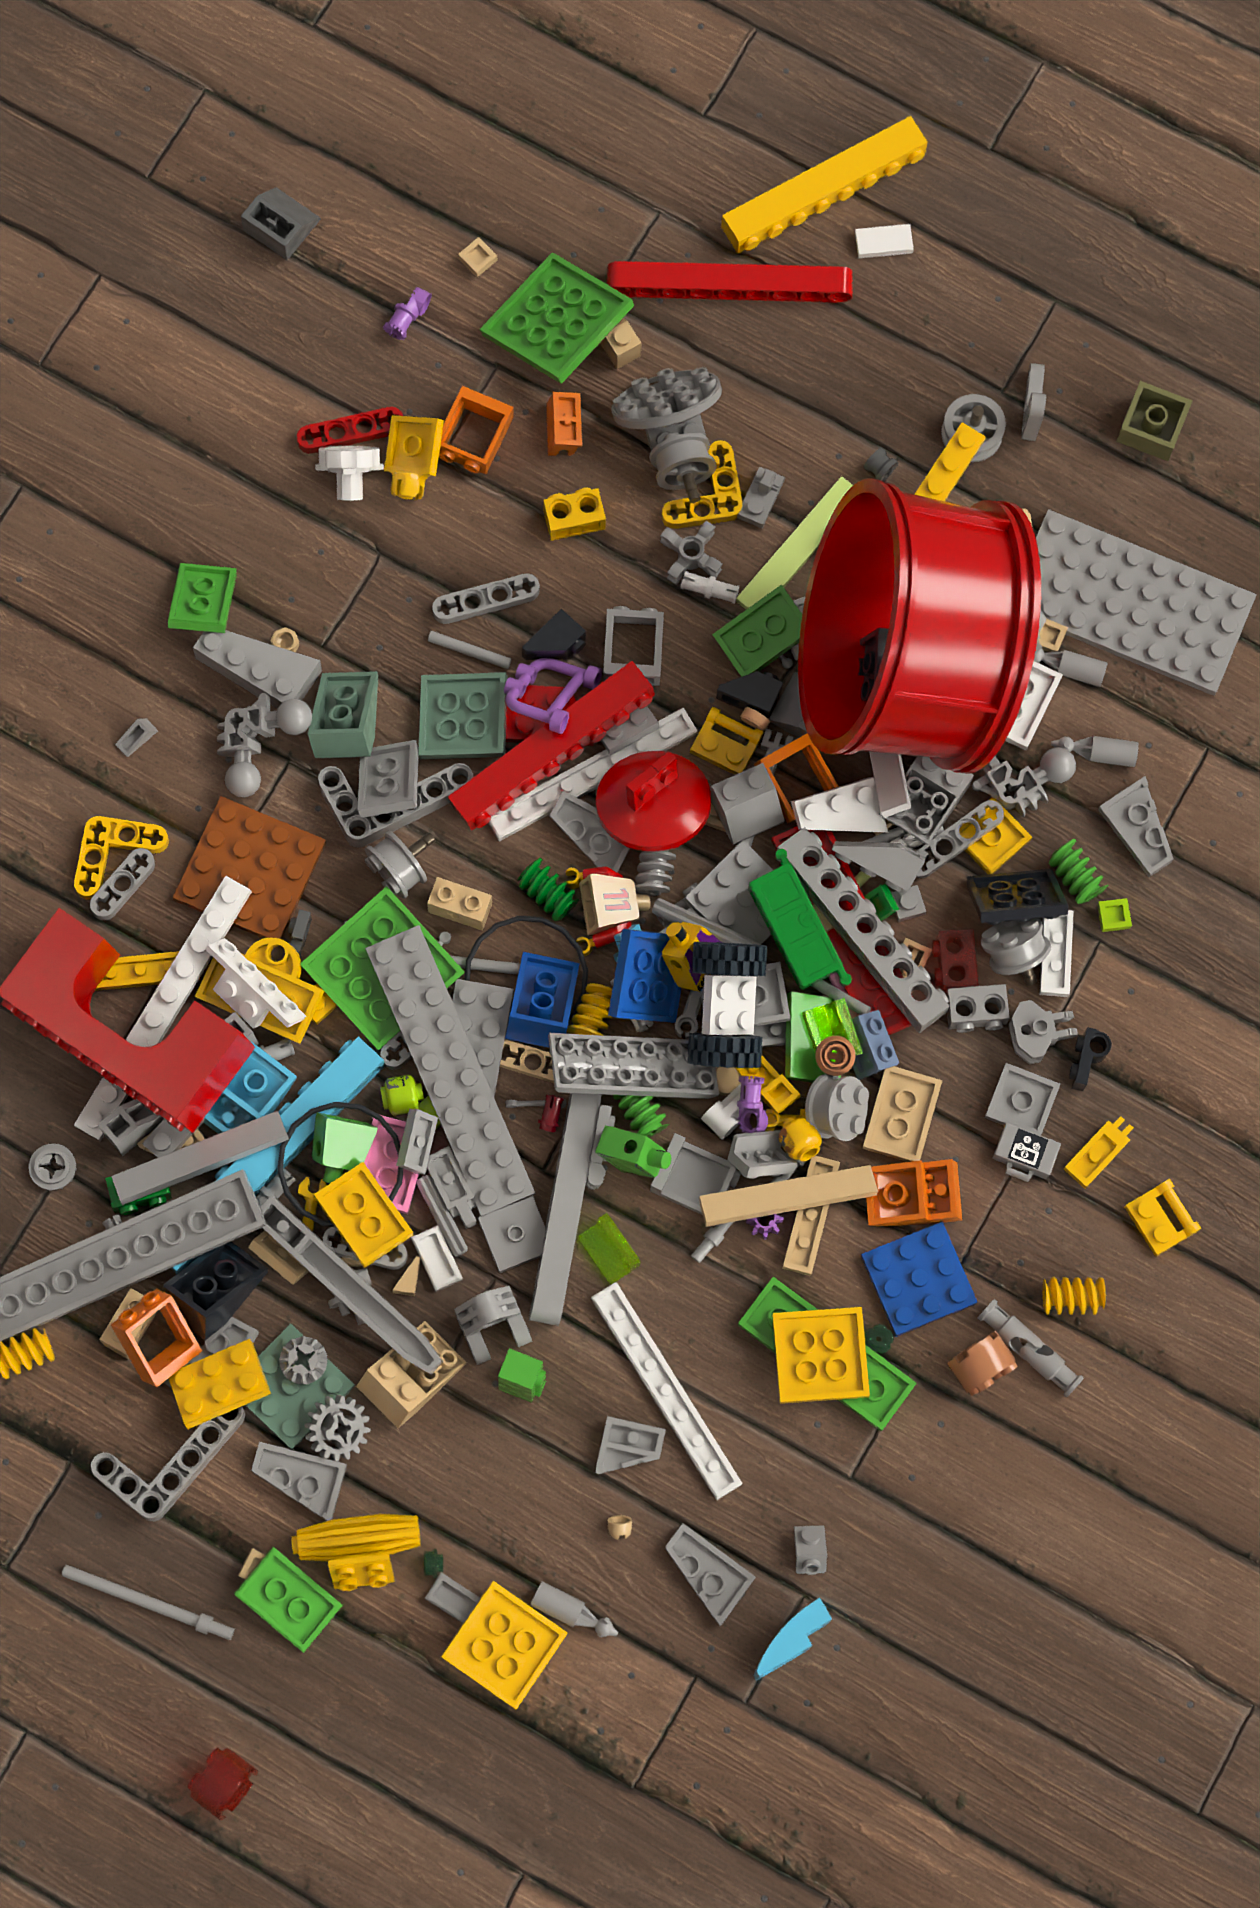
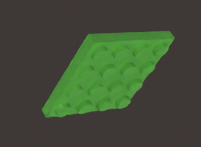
(557, 317)
(348, 975)

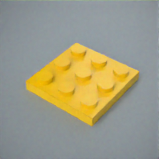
(820, 1355)
(504, 1645)

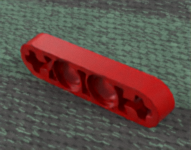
(349, 425)

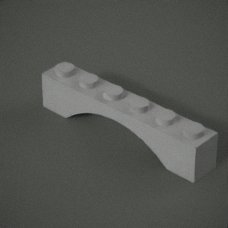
(134, 1121)

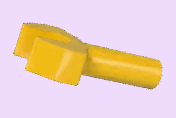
(311, 1203)

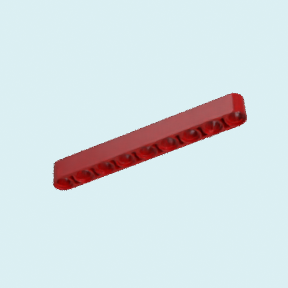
(731, 281)

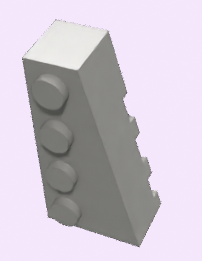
(258, 665)

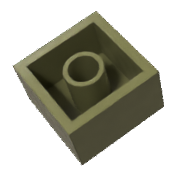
(1154, 421)

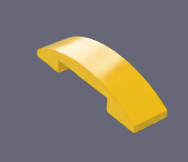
(776, 1089)

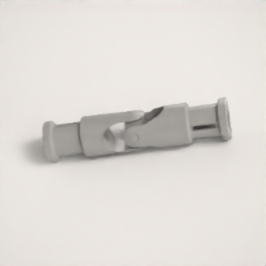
(1035, 1352)

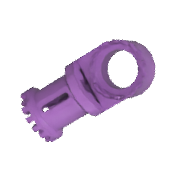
(407, 313)
(750, 1103)

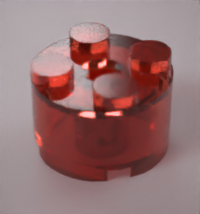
(222, 1782)

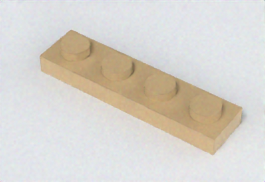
(808, 1226)

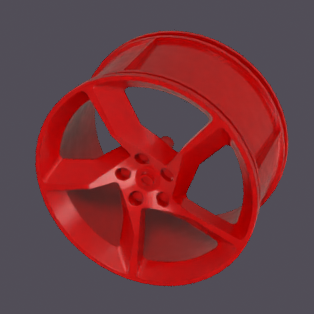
(960, 620)

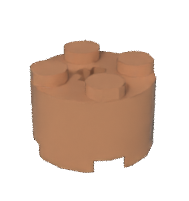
(981, 1362)

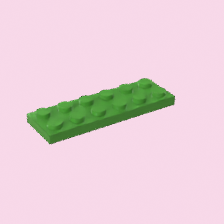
(886, 1383)

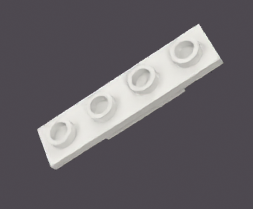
(249, 990)

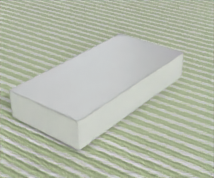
(884, 241)
(436, 1258)

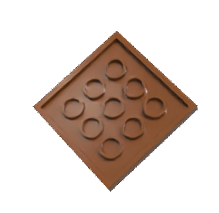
(257, 853)

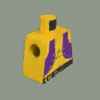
(679, 953)

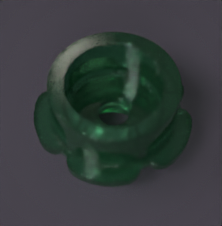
(886, 1335)
(433, 1563)

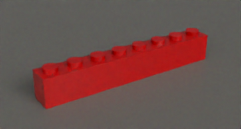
(547, 750)

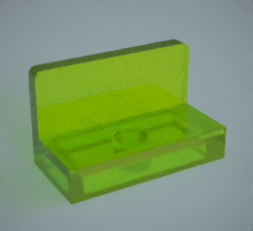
(831, 1020)
(609, 1249)

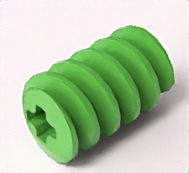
(1076, 873)
(642, 1113)

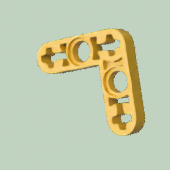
(720, 496)
(111, 839)

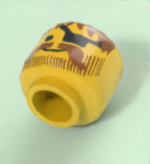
(800, 1139)

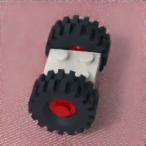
(728, 1005)

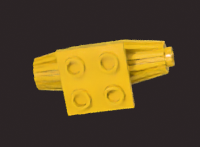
(358, 1547)

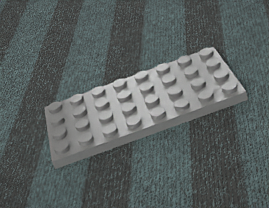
(1139, 603)

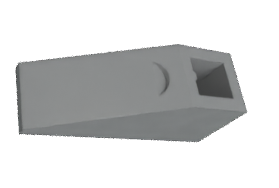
(888, 860)

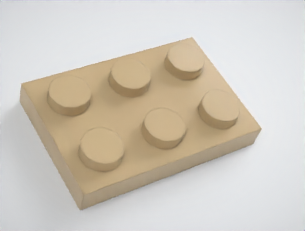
(902, 1114)

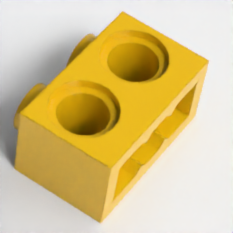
(576, 521)

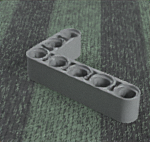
(375, 830)
(174, 1467)

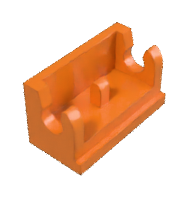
(564, 423)

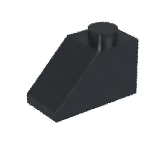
(556, 639)
(753, 690)

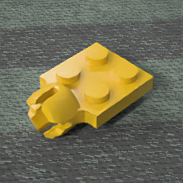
(412, 454)

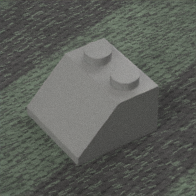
(747, 804)

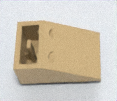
(403, 1388)

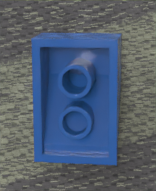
(541, 999)

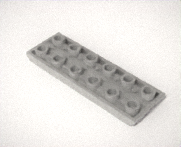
(628, 1067)

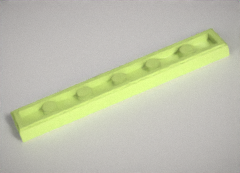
(795, 549)

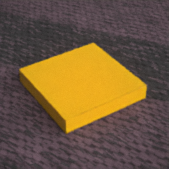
(997, 845)

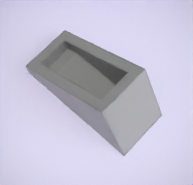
(136, 736)

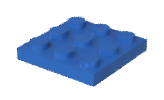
(642, 980)
(919, 1279)

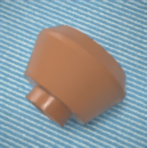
(843, 1058)

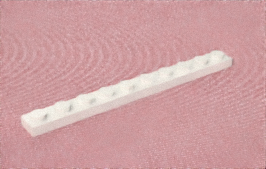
(170, 994)

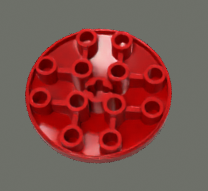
(653, 801)

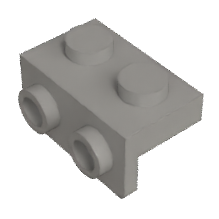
(760, 1155)

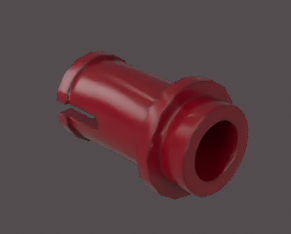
(551, 1113)

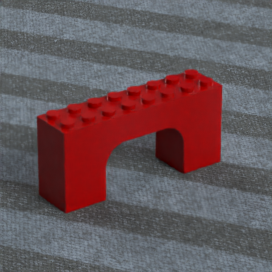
(172, 1079)

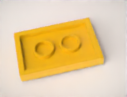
(363, 1214)
(219, 1383)

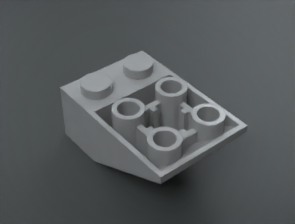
(932, 798)

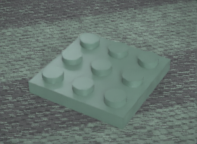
(462, 716)
(289, 1403)

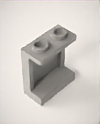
(693, 1174)

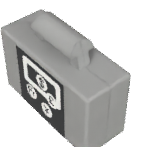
(1025, 1152)

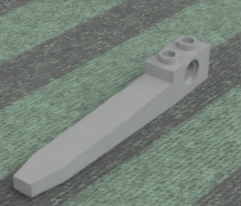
(348, 1286)

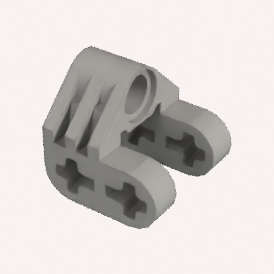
(486, 1311)

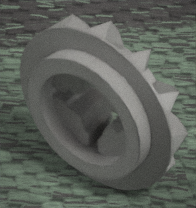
(43, 1157)
(317, 1363)

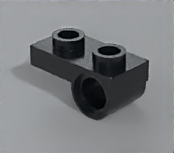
(1080, 1071)

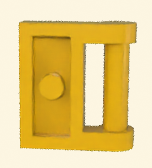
(722, 750)
(1155, 1224)

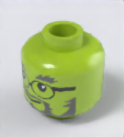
(401, 1094)

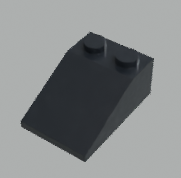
(214, 1287)

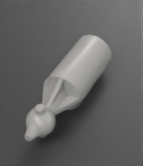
(1074, 665)
(1102, 749)
(569, 1610)

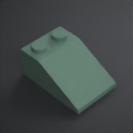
(344, 715)

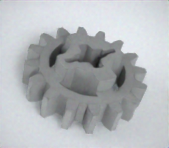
(326, 1421)

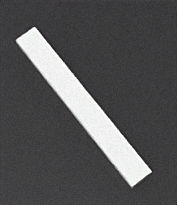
(587, 776)
(666, 1391)

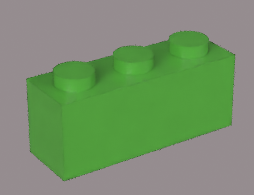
(522, 1376)

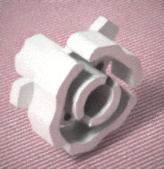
(349, 464)

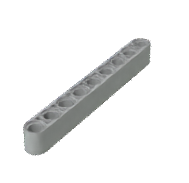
(565, 1208)

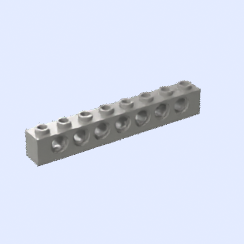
(919, 1013)

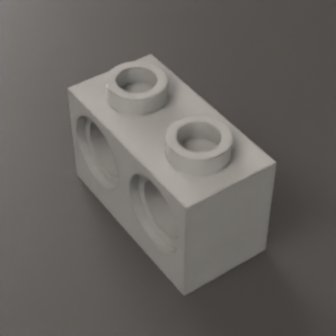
(975, 1000)

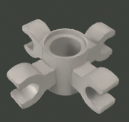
(674, 541)

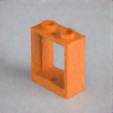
(483, 406)
(815, 760)
(172, 1357)

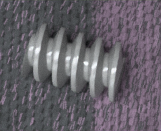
(653, 872)

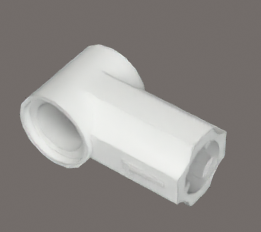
(724, 1115)

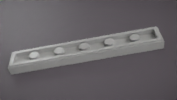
(200, 1157)

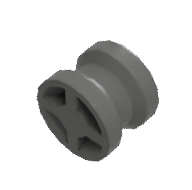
(881, 464)

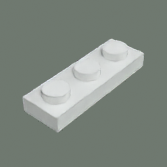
(1056, 967)

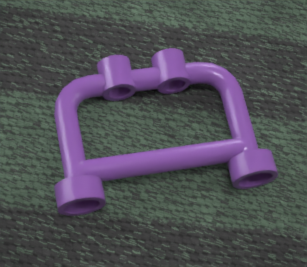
(554, 715)

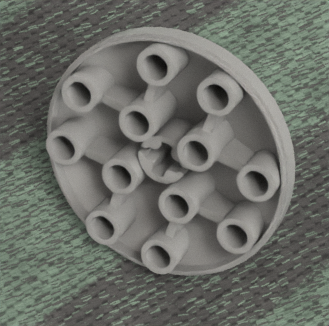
(669, 405)

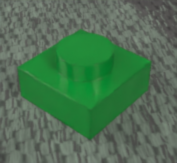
(883, 901)

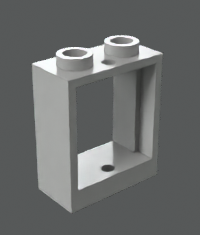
(646, 616)

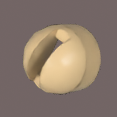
(619, 1525)

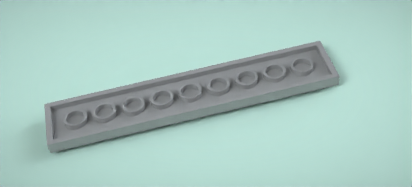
(450, 1070)
(128, 1253)

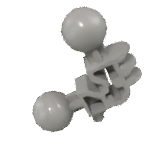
(239, 737)
(1055, 766)

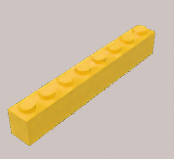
(824, 185)

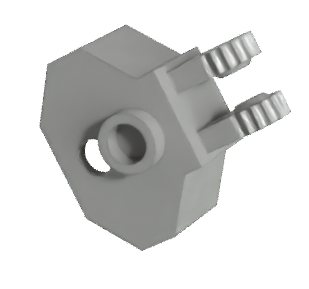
(1040, 1030)

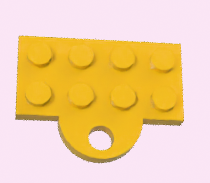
(283, 974)

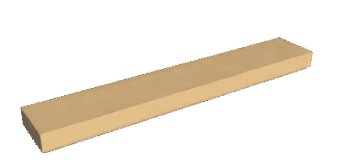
(788, 1195)

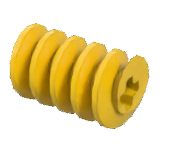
(592, 1011)
(1074, 1295)
(25, 1352)

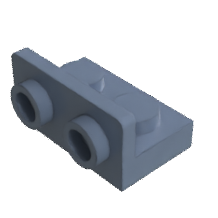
(875, 1044)

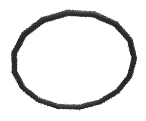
(533, 919)
(322, 1108)

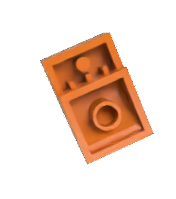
(915, 1194)

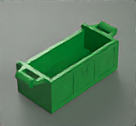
(796, 926)

